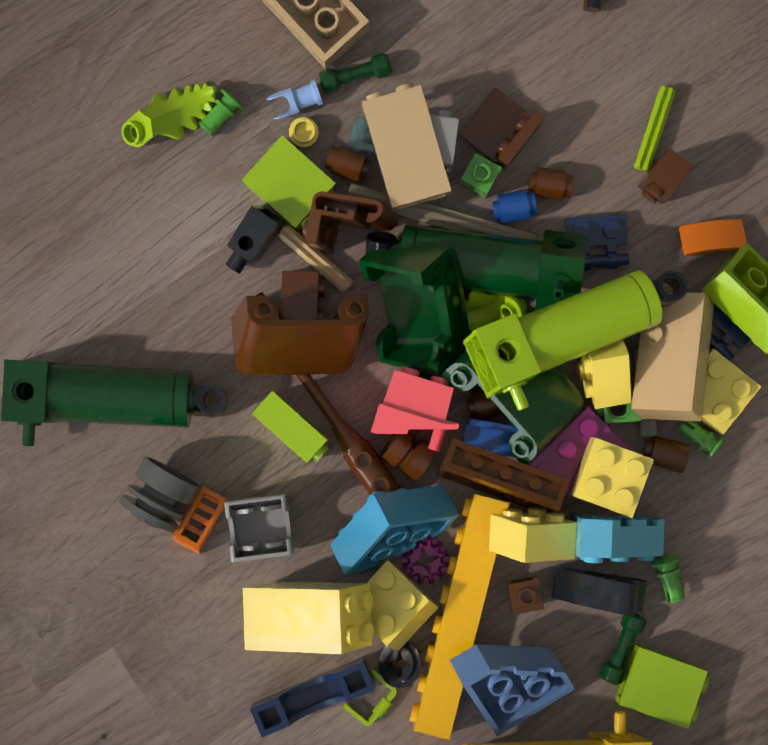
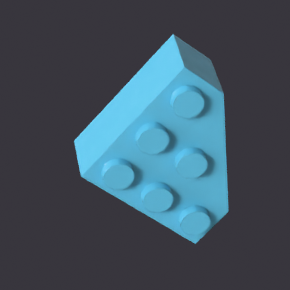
(618, 537)

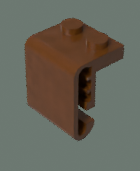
(334, 209)

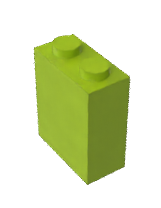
(288, 182)
(292, 427)
(662, 686)

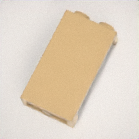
(406, 146)

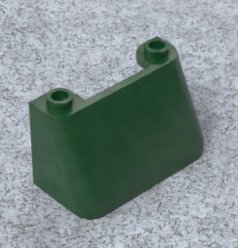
(421, 305)
(551, 400)

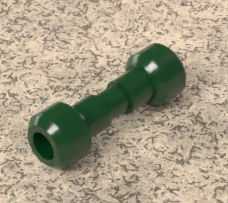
(378, 67)
(613, 670)

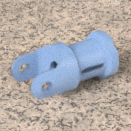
(298, 98)

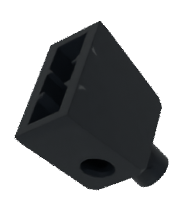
(262, 228)

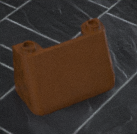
(296, 347)

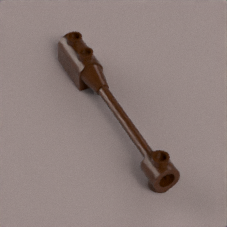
(356, 450)

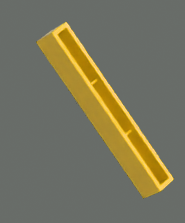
(459, 618)

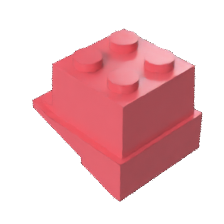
(415, 405)

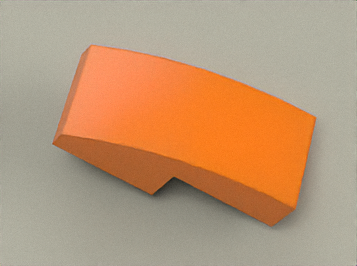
(712, 236)

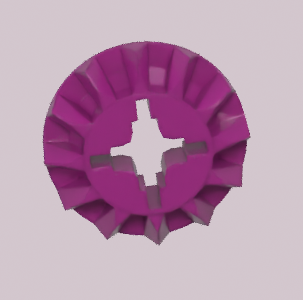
(437, 567)

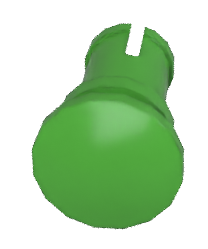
(221, 112)
(701, 437)
(669, 576)

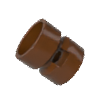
(408, 453)

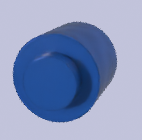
(514, 206)

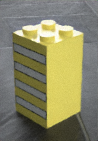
(308, 617)

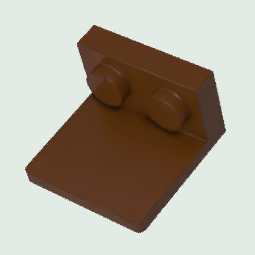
(500, 128)

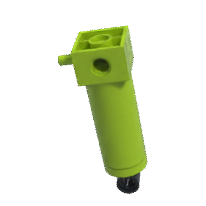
(567, 330)

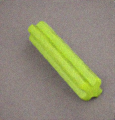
(654, 128)

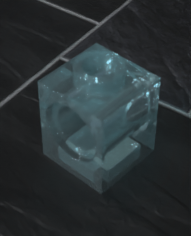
(357, 136)

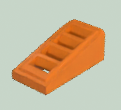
(188, 543)

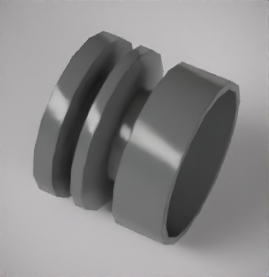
(159, 495)

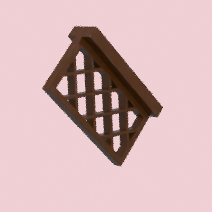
(502, 477)

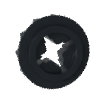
(396, 676)

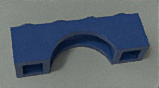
(326, 689)

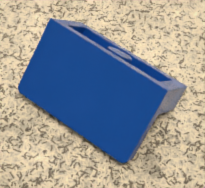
(489, 436)

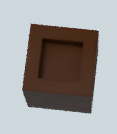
(525, 594)

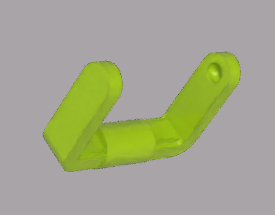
(380, 709)

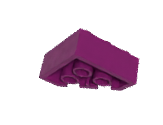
(567, 449)

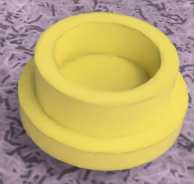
(303, 132)

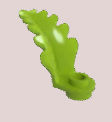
(169, 115)
(486, 308)

